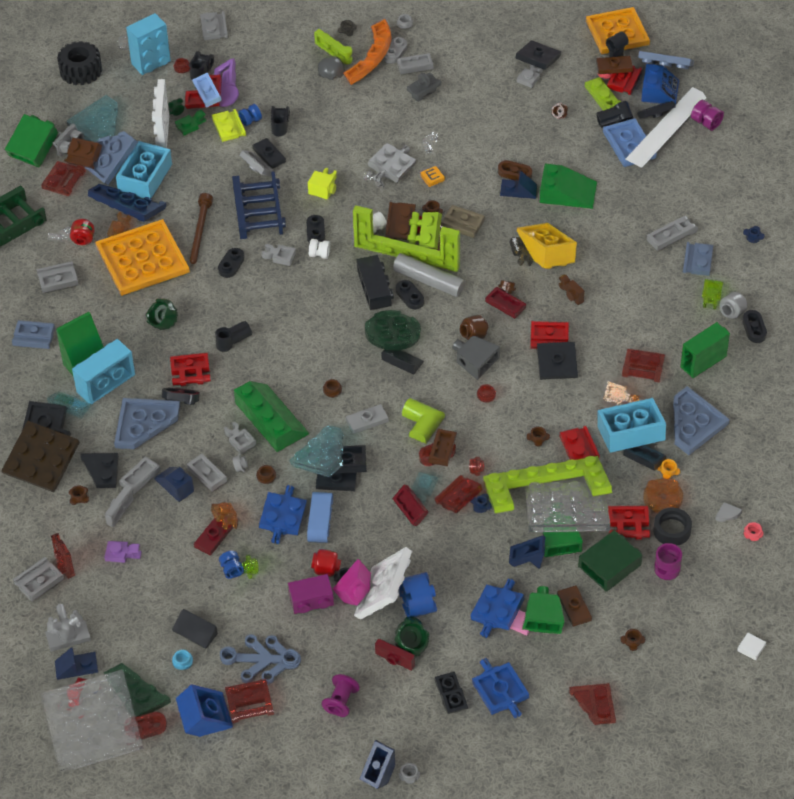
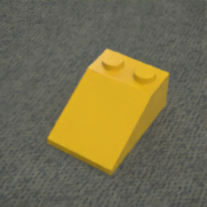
(548, 245)

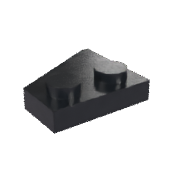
(102, 468)

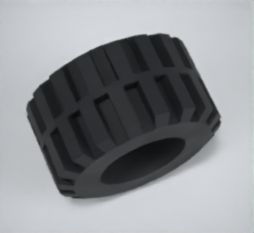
(79, 63)

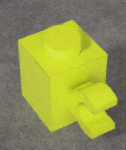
(322, 184)

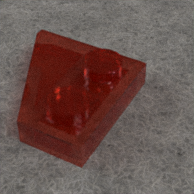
(596, 702)

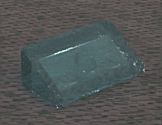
(75, 406)

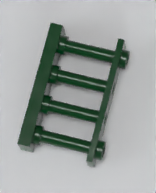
(9, 201)

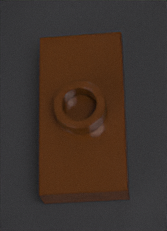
(614, 65)
(442, 447)
(574, 606)

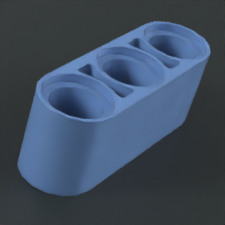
(319, 517)

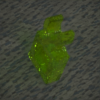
(712, 292)

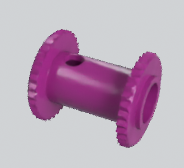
(344, 687)

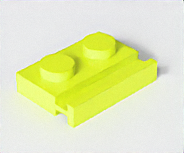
(228, 125)

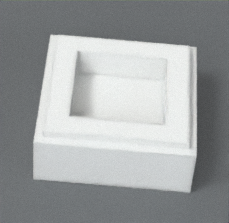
(751, 646)

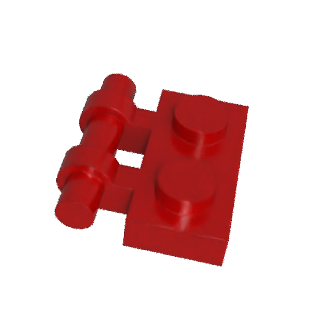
(189, 365)
(630, 517)

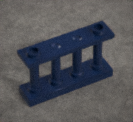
(242, 200)

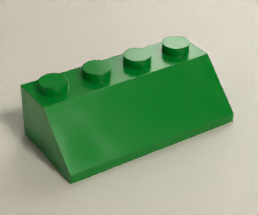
(269, 415)

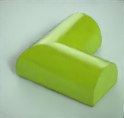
(426, 419)

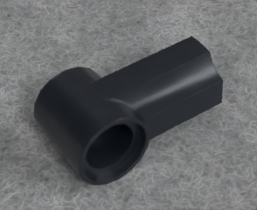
(616, 44)
(619, 113)
(228, 336)

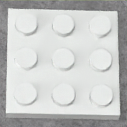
(161, 114)
(384, 583)

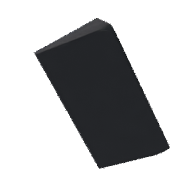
(402, 360)
(195, 628)

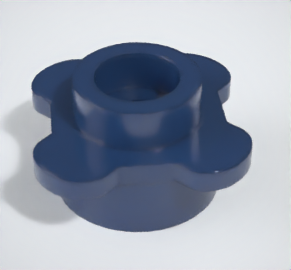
(753, 234)
(481, 507)

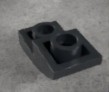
(451, 693)

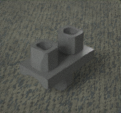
(425, 84)

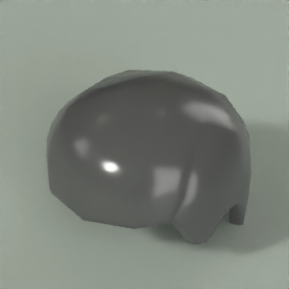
(331, 67)

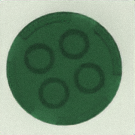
(392, 330)

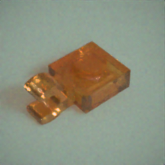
(617, 394)

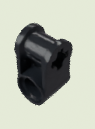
(200, 64)
(279, 120)

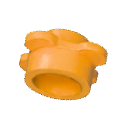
(671, 464)

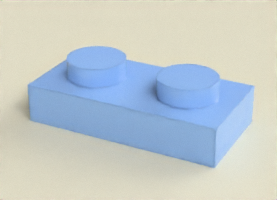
(206, 90)

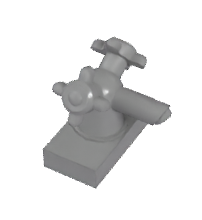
(66, 631)

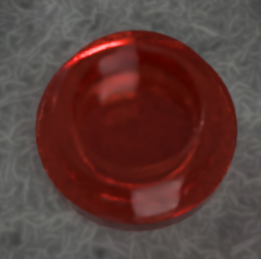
(181, 65)
(486, 393)
(476, 466)

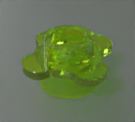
(250, 566)

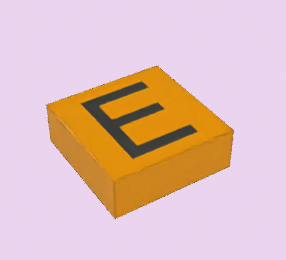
(432, 176)

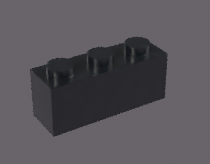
(374, 282)

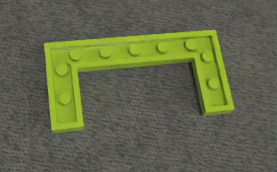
(446, 258)
(498, 484)

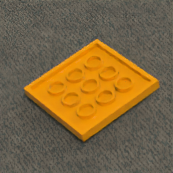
(142, 257)

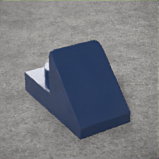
(522, 189)
(528, 551)
(73, 665)

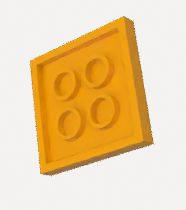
(610, 23)

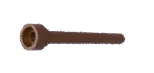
(205, 201)

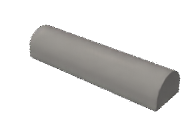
(429, 275)

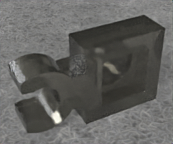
(519, 249)

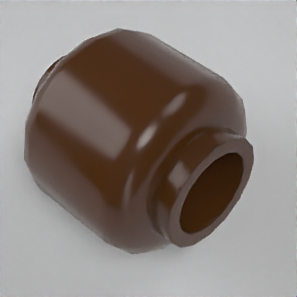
(474, 326)

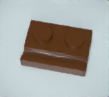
(83, 152)
(398, 220)

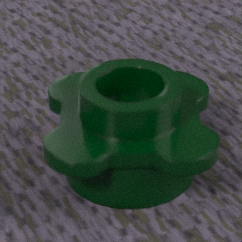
(176, 107)

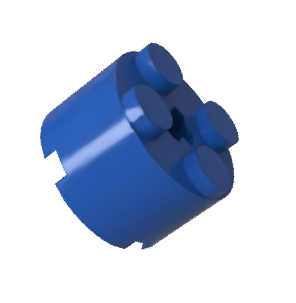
(417, 595)

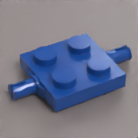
(282, 514)
(497, 607)
(500, 688)

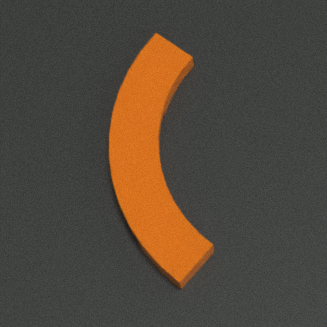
(378, 50)

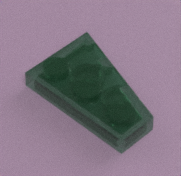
(143, 696)

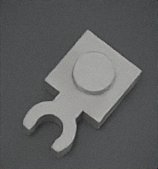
(529, 77)
(280, 255)
(239, 439)

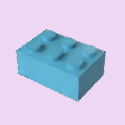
(148, 44)
(144, 170)
(103, 371)
(631, 425)

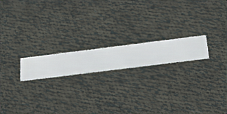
(665, 128)

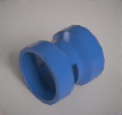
(249, 115)
(231, 564)

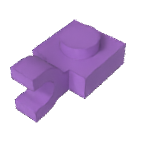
(119, 551)

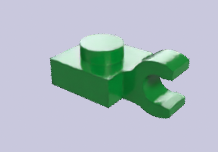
(189, 124)

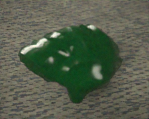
(162, 314)
(412, 636)

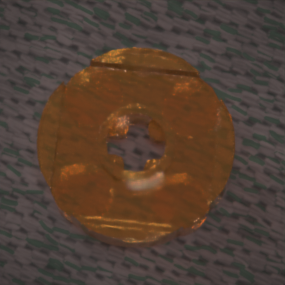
(662, 486)

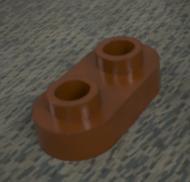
(511, 170)

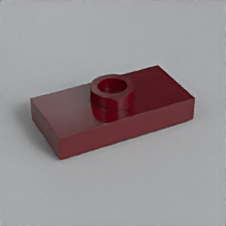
(505, 302)
(410, 505)
(212, 537)
(394, 655)

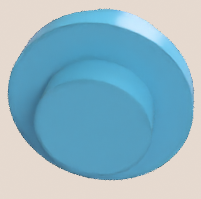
(182, 660)

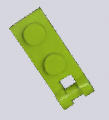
(333, 47)
(601, 93)

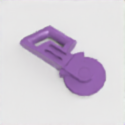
(229, 92)

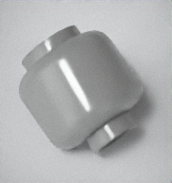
(733, 305)

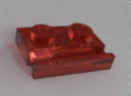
(458, 494)
(62, 556)

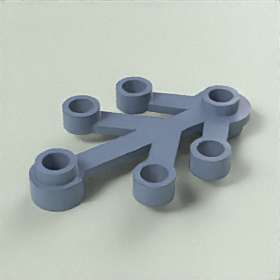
(262, 659)

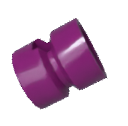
(707, 115)
(668, 561)

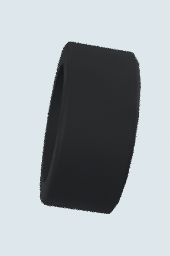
(674, 514)

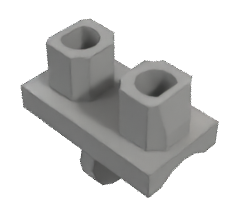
(64, 139)

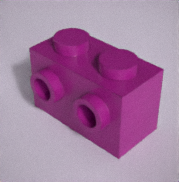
(310, 594)

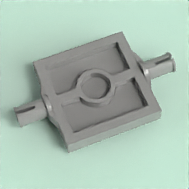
(391, 162)

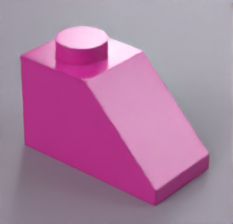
(354, 584)

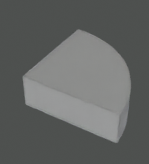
(728, 512)

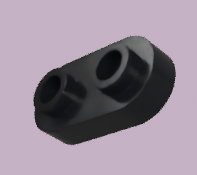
(315, 225)
(231, 263)
(407, 291)
(755, 330)
(177, 394)

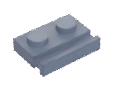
(698, 259)
(33, 334)

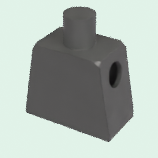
(476, 355)

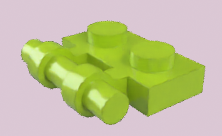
(429, 232)

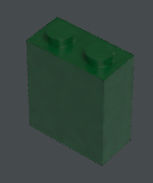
(610, 560)

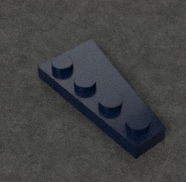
(126, 202)

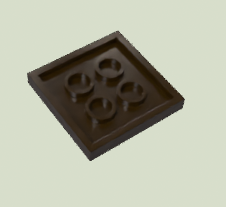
(40, 456)

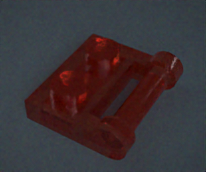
(59, 175)
(645, 361)
(246, 695)

